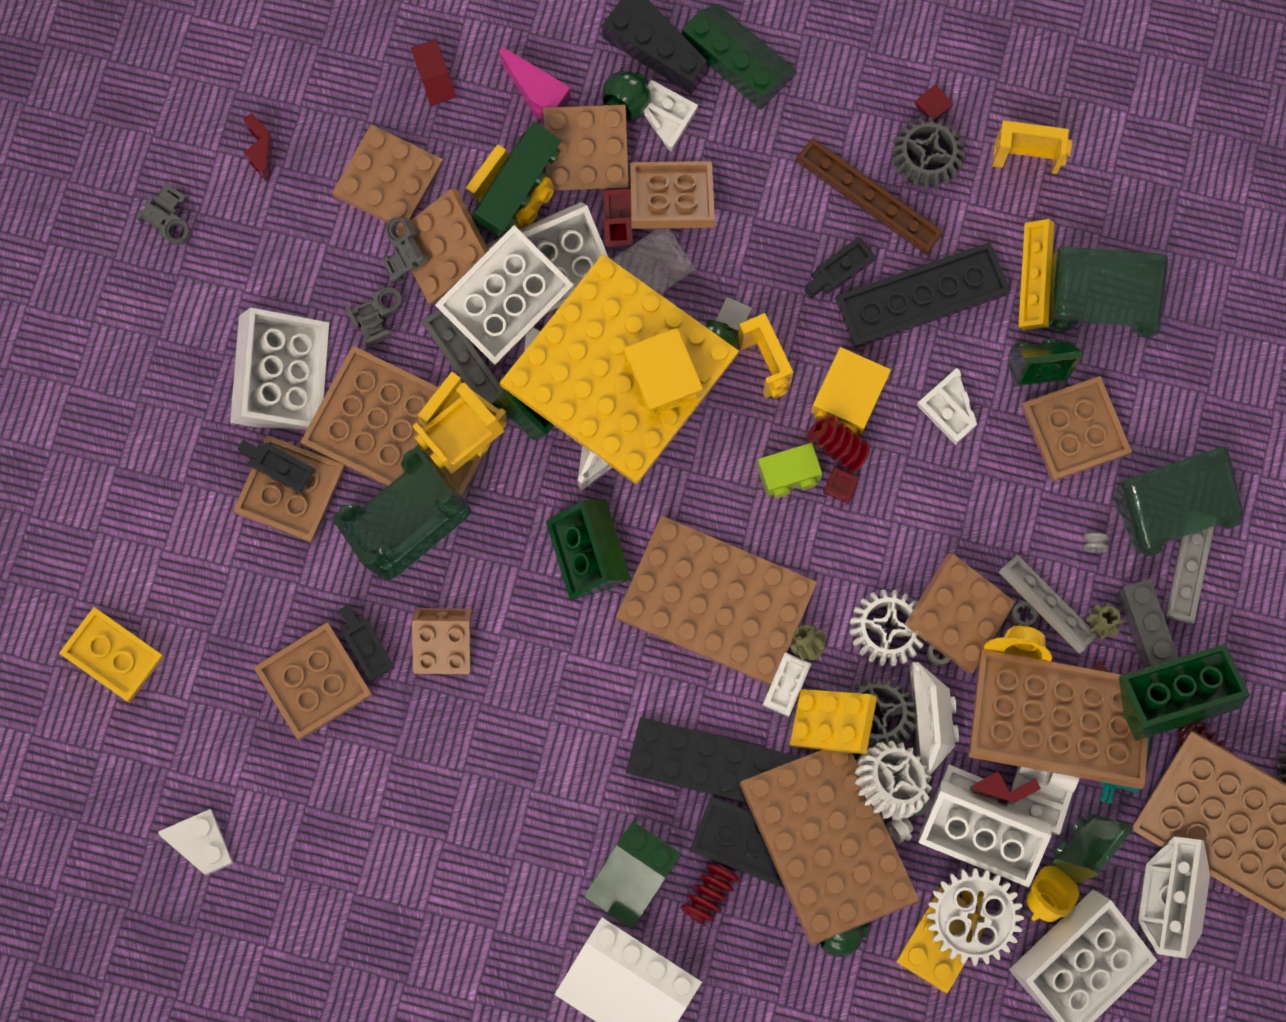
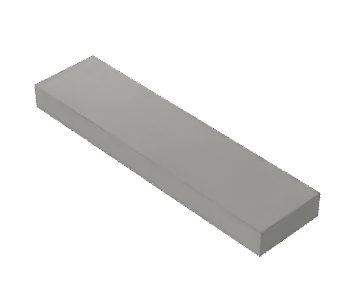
(1188, 576)
(1048, 604)

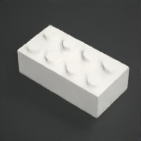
(985, 833)

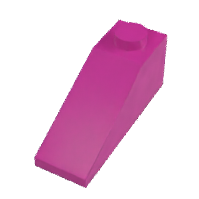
(535, 85)

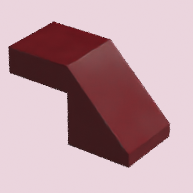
(433, 72)
(260, 153)
(617, 217)
(996, 789)

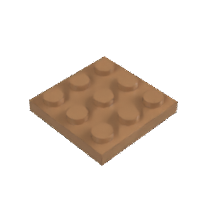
(590, 147)
(387, 176)
(672, 195)
(451, 241)
(1076, 429)
(284, 509)
(959, 612)
(313, 681)

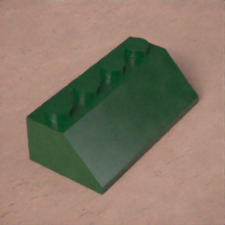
(738, 55)
(515, 179)
(1181, 692)

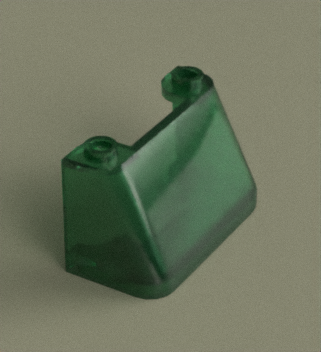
(1107, 289)
(1179, 500)
(403, 517)

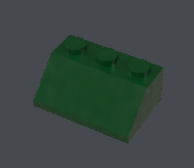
(588, 549)

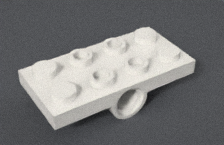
(1049, 802)

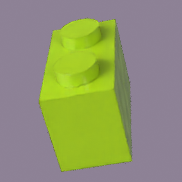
(789, 470)

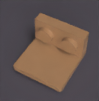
(441, 640)

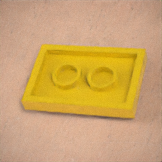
(111, 655)
(833, 721)
(925, 958)

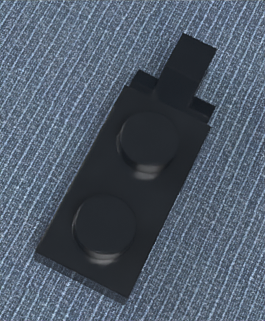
(840, 268)
(278, 465)
(365, 645)

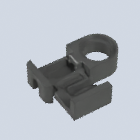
(164, 211)
(408, 255)
(369, 316)

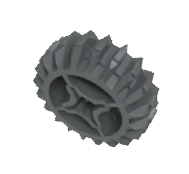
(950, 162)
(889, 711)

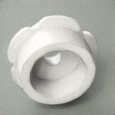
(900, 829)

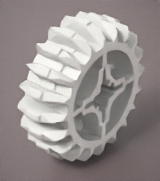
(876, 625)
(907, 780)

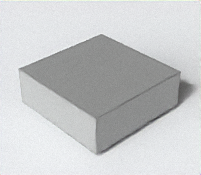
(733, 314)

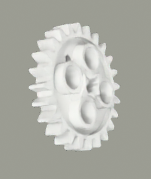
(1001, 923)

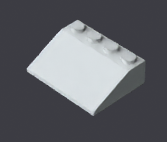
(567, 241)
(504, 295)
(278, 370)
(1084, 962)
(625, 980)

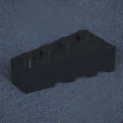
(653, 41)

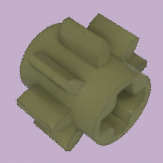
(1105, 620)
(808, 642)

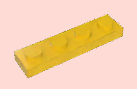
(1036, 274)

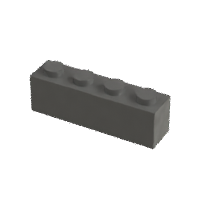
(1147, 623)

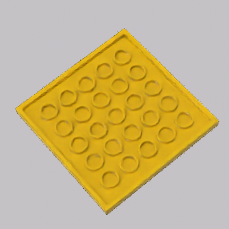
(586, 387)

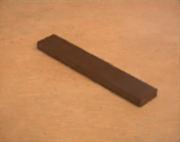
(869, 196)

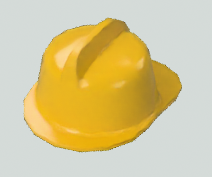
(1021, 642)
(1052, 895)

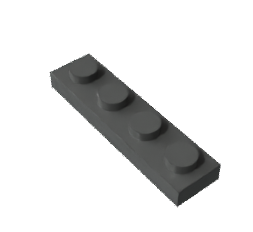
(462, 356)

